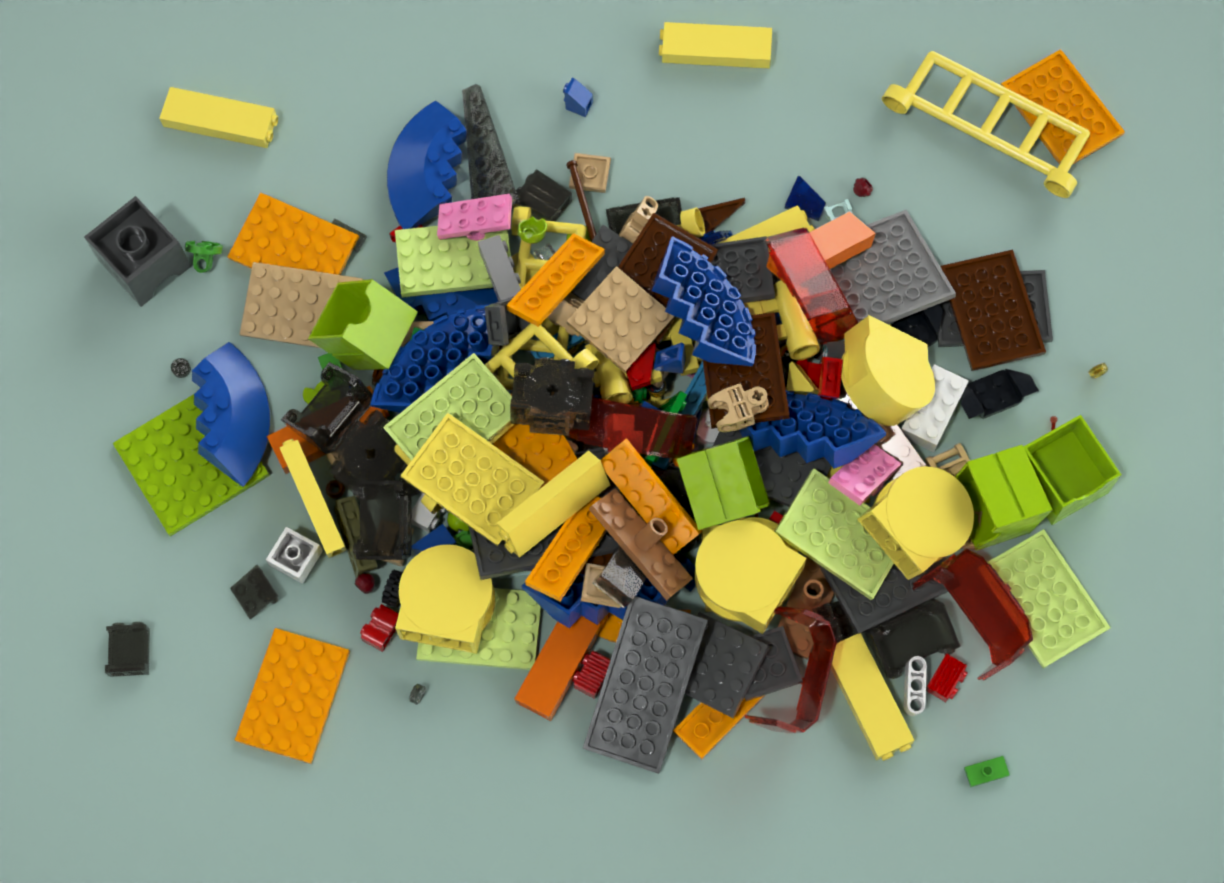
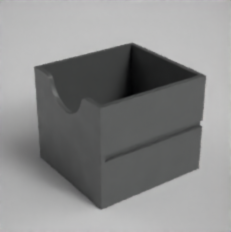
(137, 250)

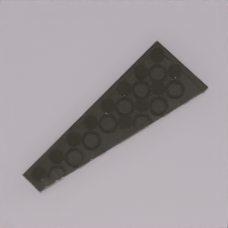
(486, 159)

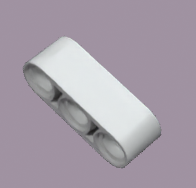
(919, 677)

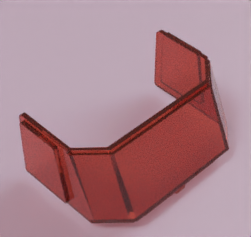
(811, 283)
(647, 429)
(986, 604)
(816, 673)

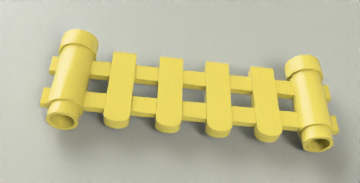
(795, 328)

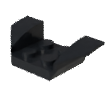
(922, 325)
(996, 393)

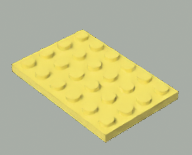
(470, 477)

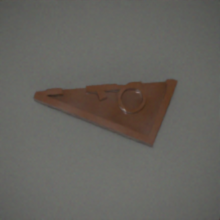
(718, 213)

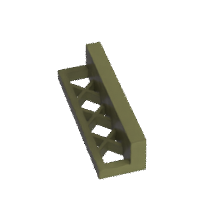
(349, 524)

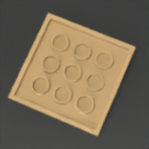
(620, 319)

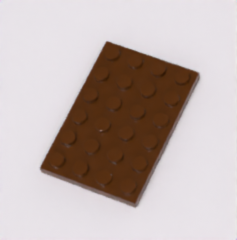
(648, 250)
(993, 310)
(765, 373)

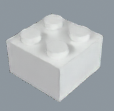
(294, 555)

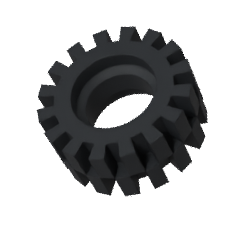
(391, 590)

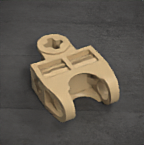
(638, 219)
(748, 405)

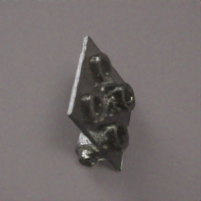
(254, 592)
(839, 622)

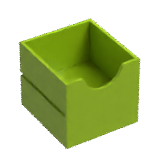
(363, 325)
(1071, 468)
(723, 482)
(1006, 493)

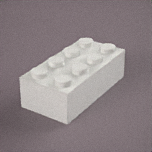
(930, 422)

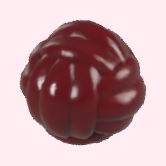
(862, 187)
(365, 583)

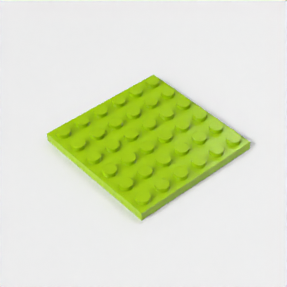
(172, 473)

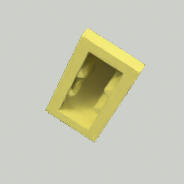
(799, 381)

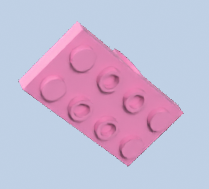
(474, 217)
(865, 474)

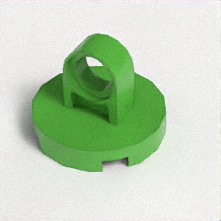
(203, 251)

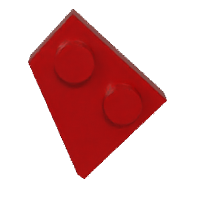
(641, 370)

